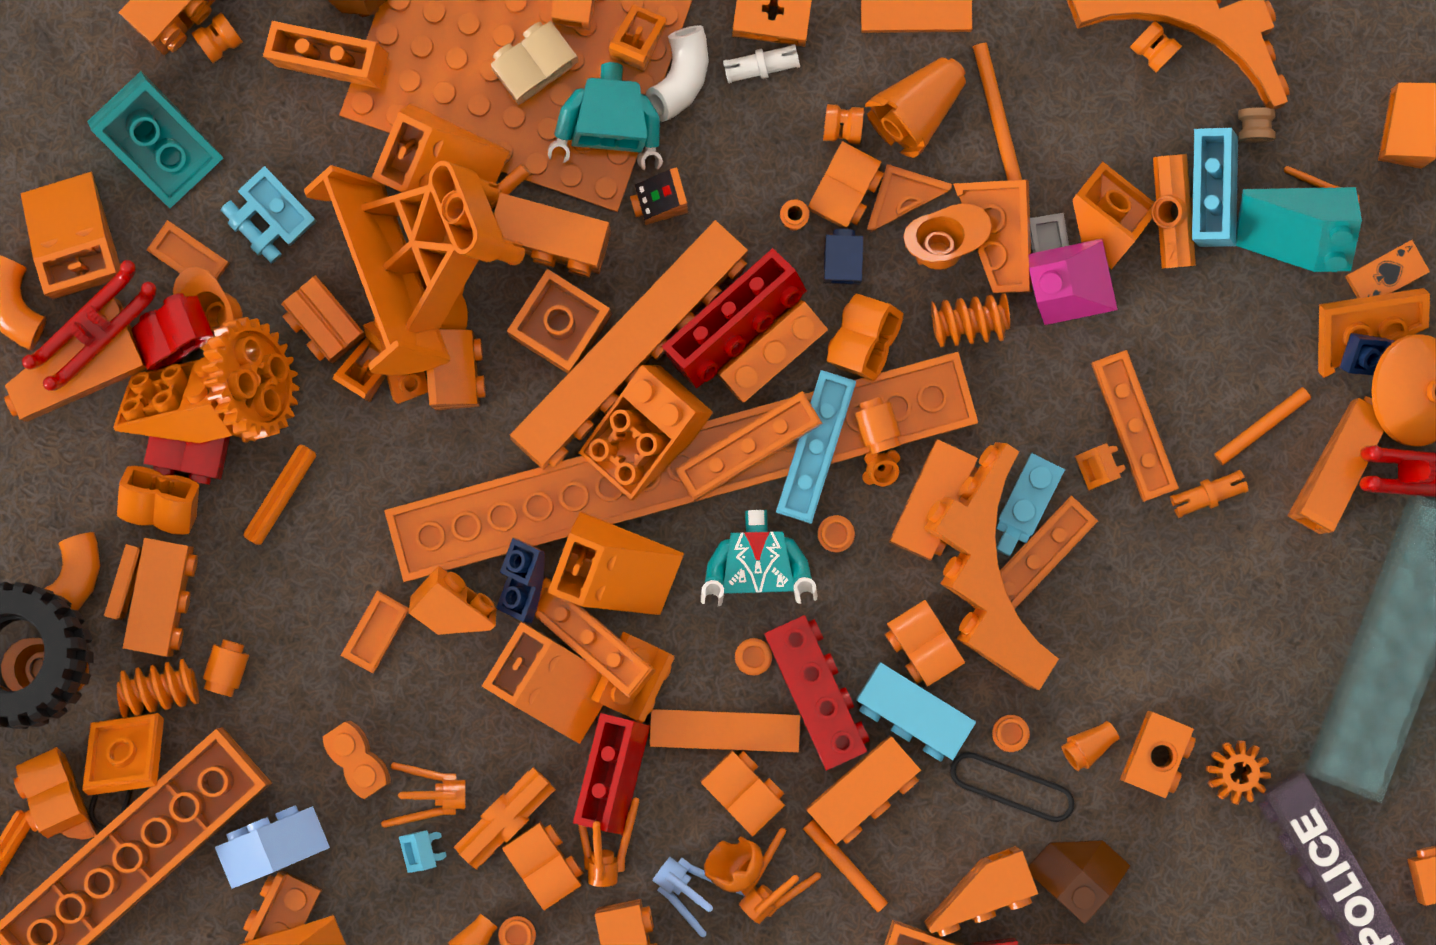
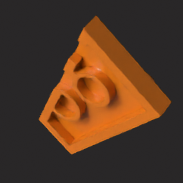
(1009, 244)
(1378, 316)

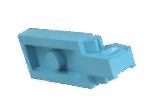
(1027, 502)

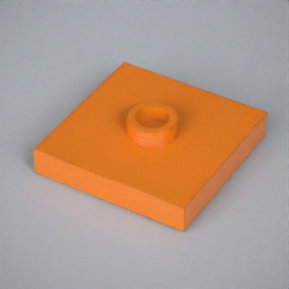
(123, 754)

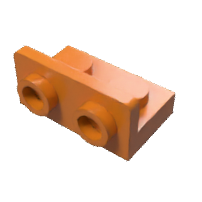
(644, 702)
(285, 906)

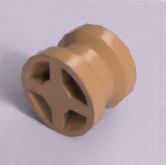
(1256, 125)

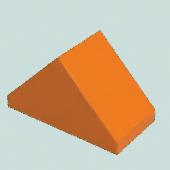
(637, 37)
(356, 374)

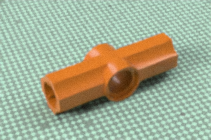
(1173, 187)
(504, 818)

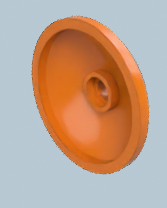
(1407, 390)

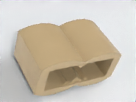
(533, 62)

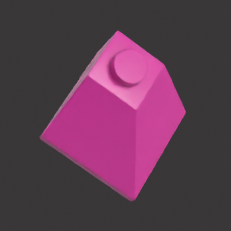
(1072, 282)

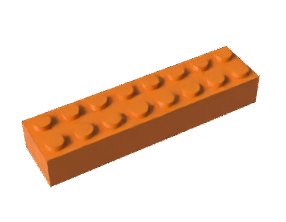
(139, 847)

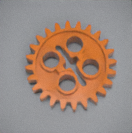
(250, 378)

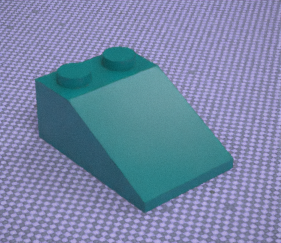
(154, 139)
(1301, 226)

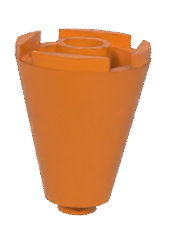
(916, 105)

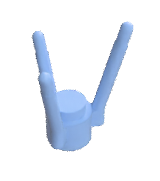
(673, 878)

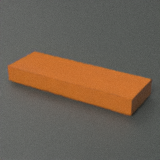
(916, 16)

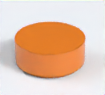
(753, 656)

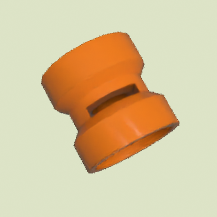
(217, 37)
(1162, 52)
(852, 124)

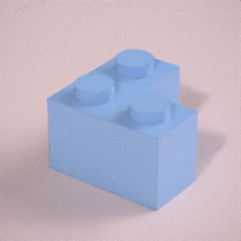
(270, 847)

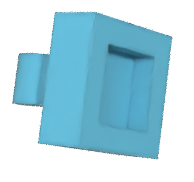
(419, 852)

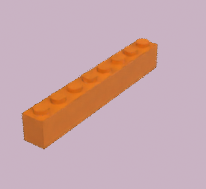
(628, 345)

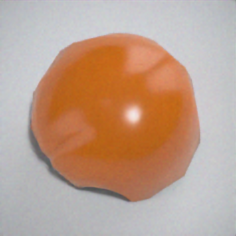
(734, 865)

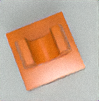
(1099, 466)

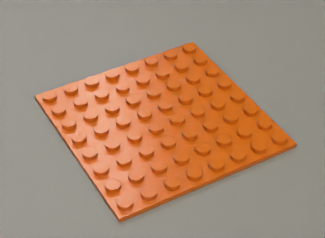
(444, 62)

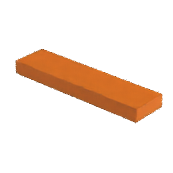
(1134, 425)
(748, 446)
(1045, 549)
(594, 642)
(724, 730)

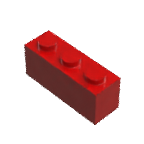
(611, 773)

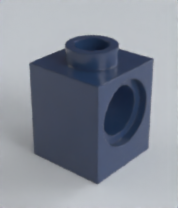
(843, 257)

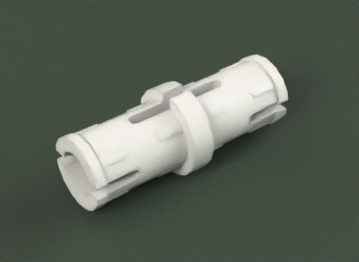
(761, 63)

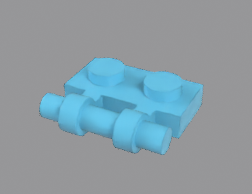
(278, 208)

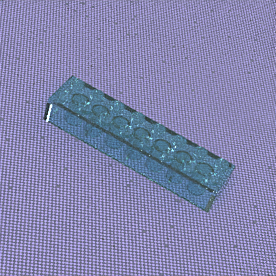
(1385, 665)

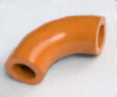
(16, 318)
(78, 570)

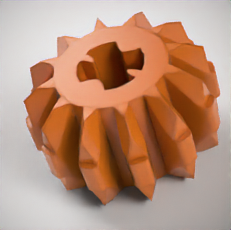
(1226, 767)

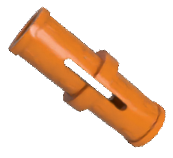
(1209, 493)

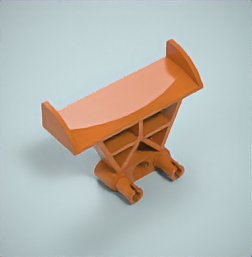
(389, 266)

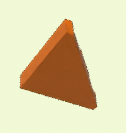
(902, 193)

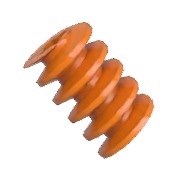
(971, 320)
(157, 689)

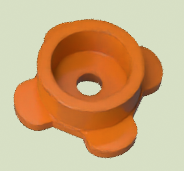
(885, 475)

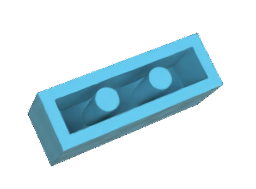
(1215, 187)
(914, 712)

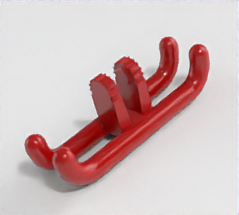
(91, 328)
(1415, 471)

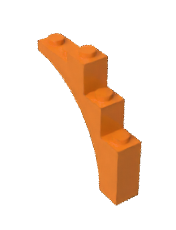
(1232, 29)
(975, 576)

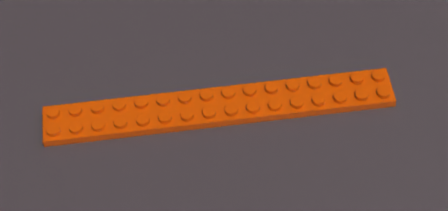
(545, 503)

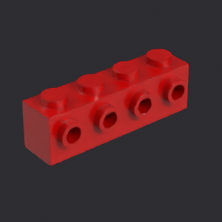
(734, 318)
(816, 693)

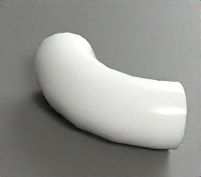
(686, 73)

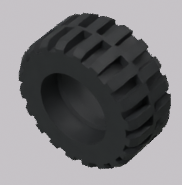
(63, 655)

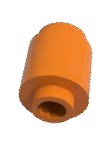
(878, 425)
(225, 668)

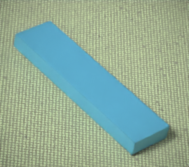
(816, 448)

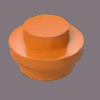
(836, 533)
(1010, 733)
(517, 931)

